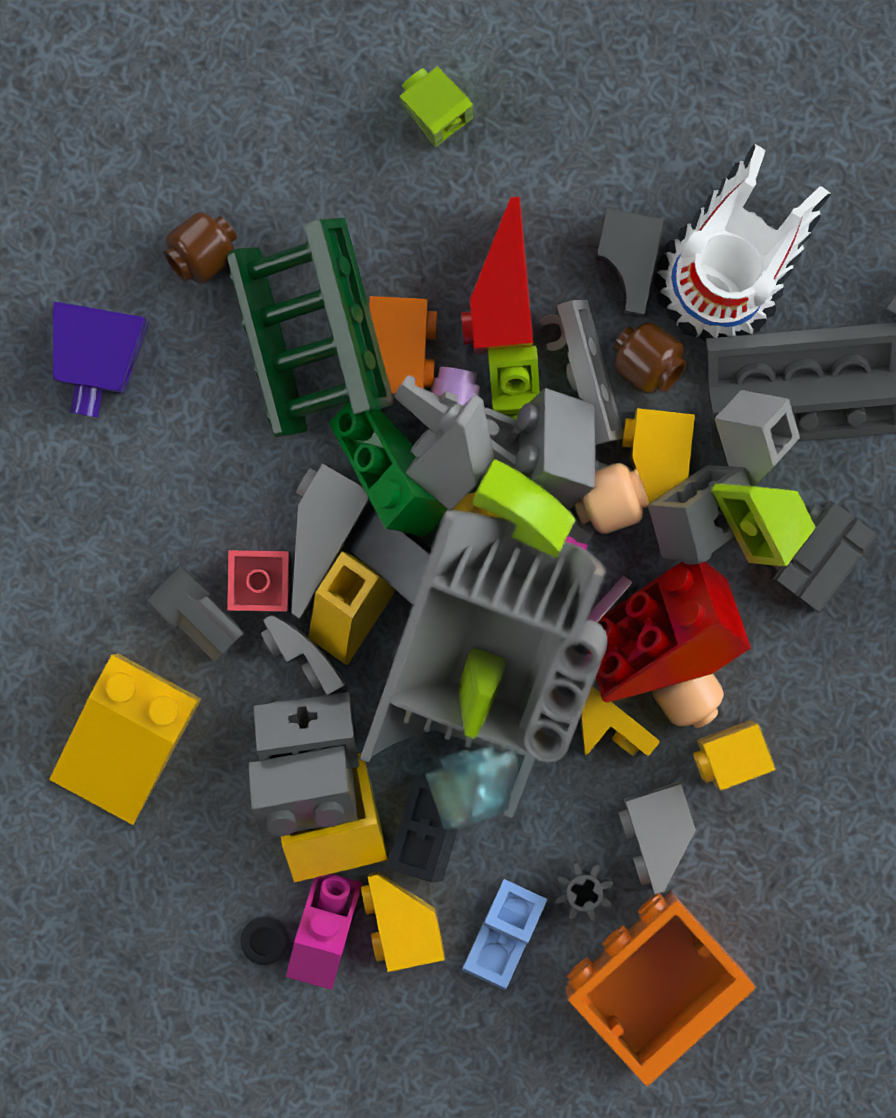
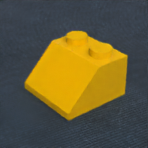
(339, 847)

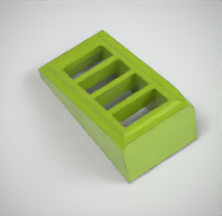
(479, 688)

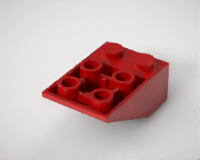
(670, 633)

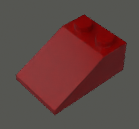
(500, 299)

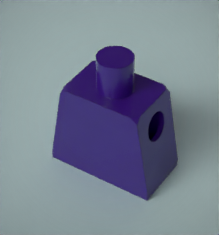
(94, 352)

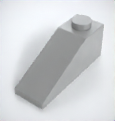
(324, 523)

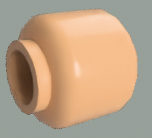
(615, 500)
(691, 701)

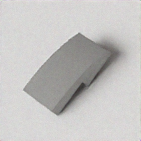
(291, 642)

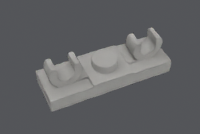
(586, 366)

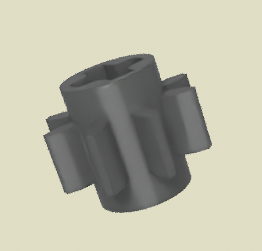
(588, 904)

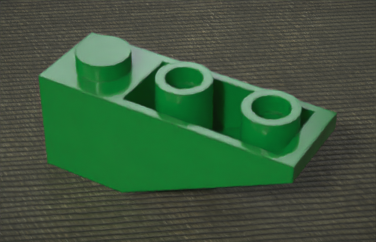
(380, 461)

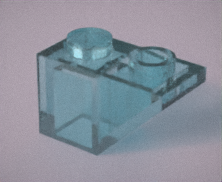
(472, 785)

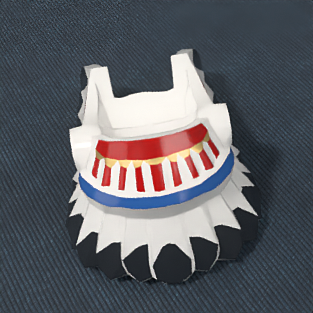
(729, 261)

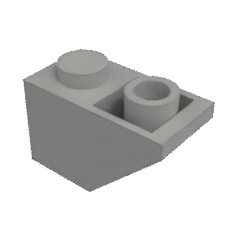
(756, 432)
(456, 455)
(662, 830)

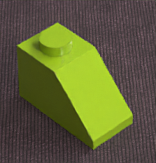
(436, 104)
(765, 521)

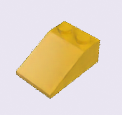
(124, 738)

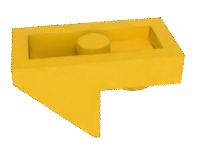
(599, 716)

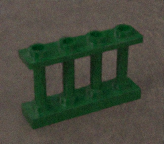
(349, 317)

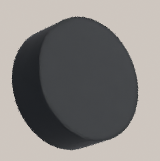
(264, 940)

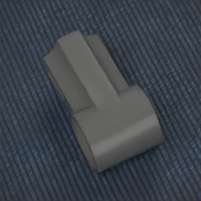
(189, 607)

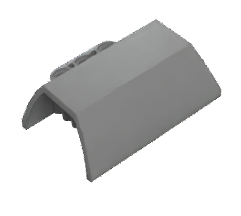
(510, 602)

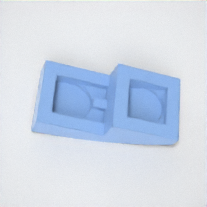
(504, 934)

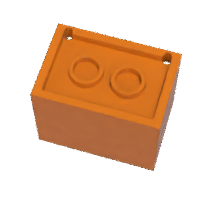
(657, 986)

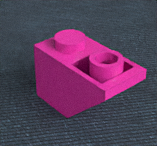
(323, 930)

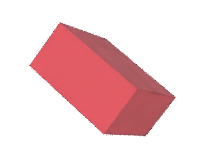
(258, 580)

